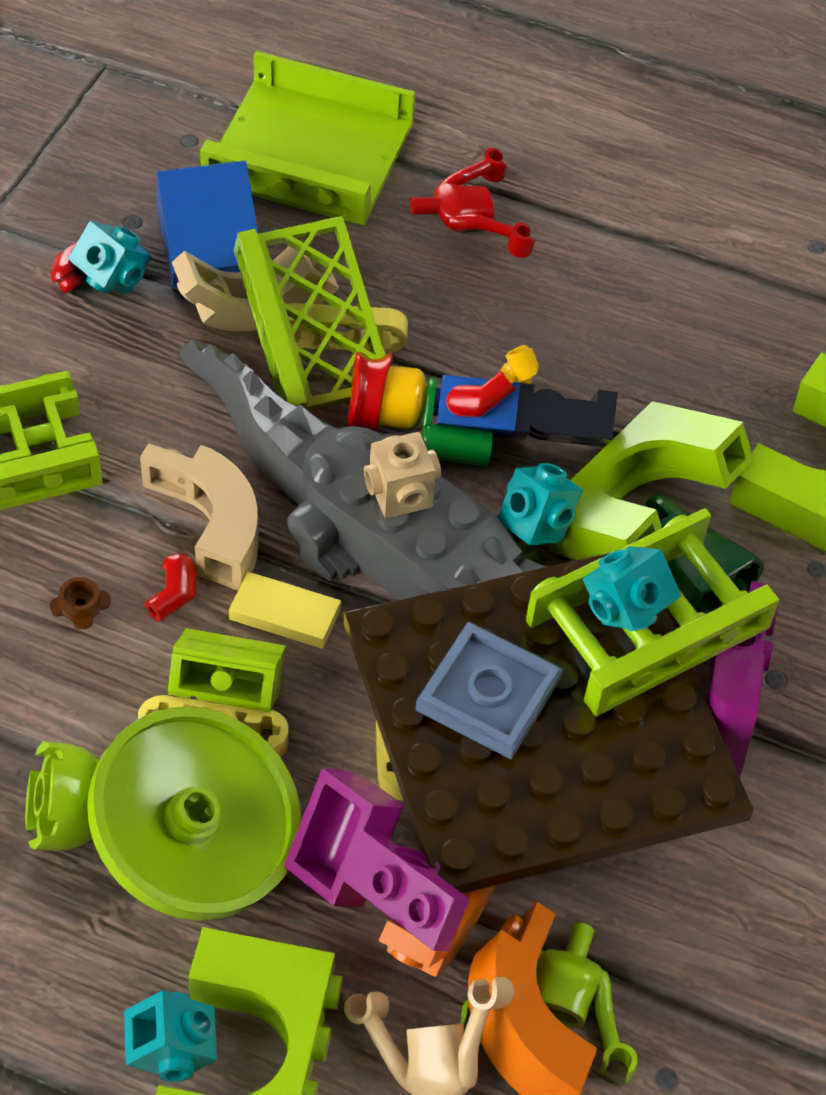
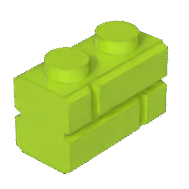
(227, 670)

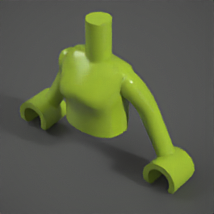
(568, 987)

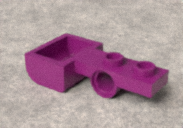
(737, 689)
(350, 858)

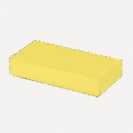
(285, 610)

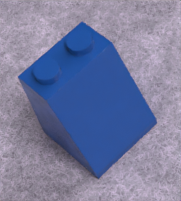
(203, 212)

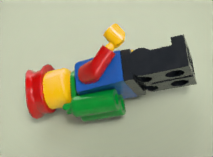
(475, 408)

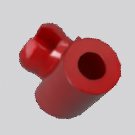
(65, 272)
(179, 590)

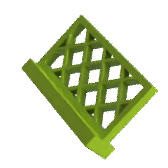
(272, 313)

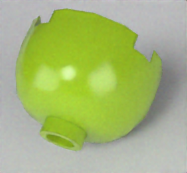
(60, 797)

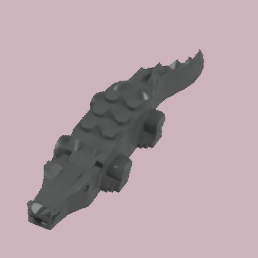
(336, 515)

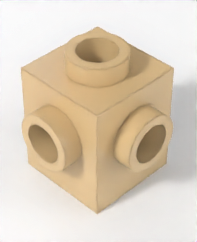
(402, 474)

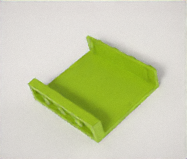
(316, 137)

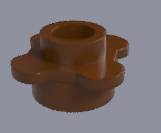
(76, 591)

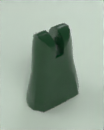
(734, 559)

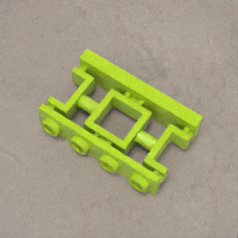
(51, 473)

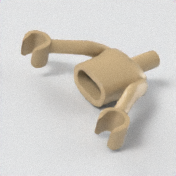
(439, 1057)

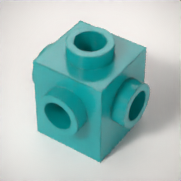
(110, 257)
(540, 504)
(631, 587)
(170, 1036)

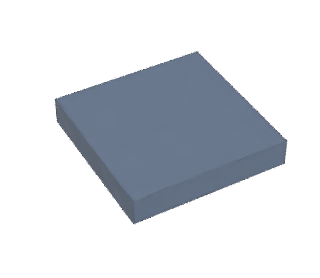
(489, 690)

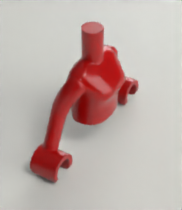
(472, 206)

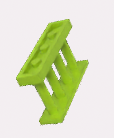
(656, 656)

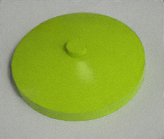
(193, 813)

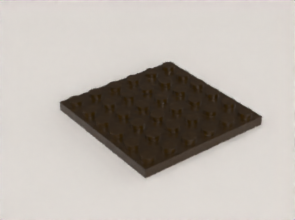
(576, 781)

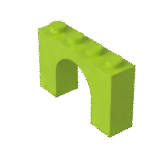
(653, 446)
(782, 488)
(274, 982)

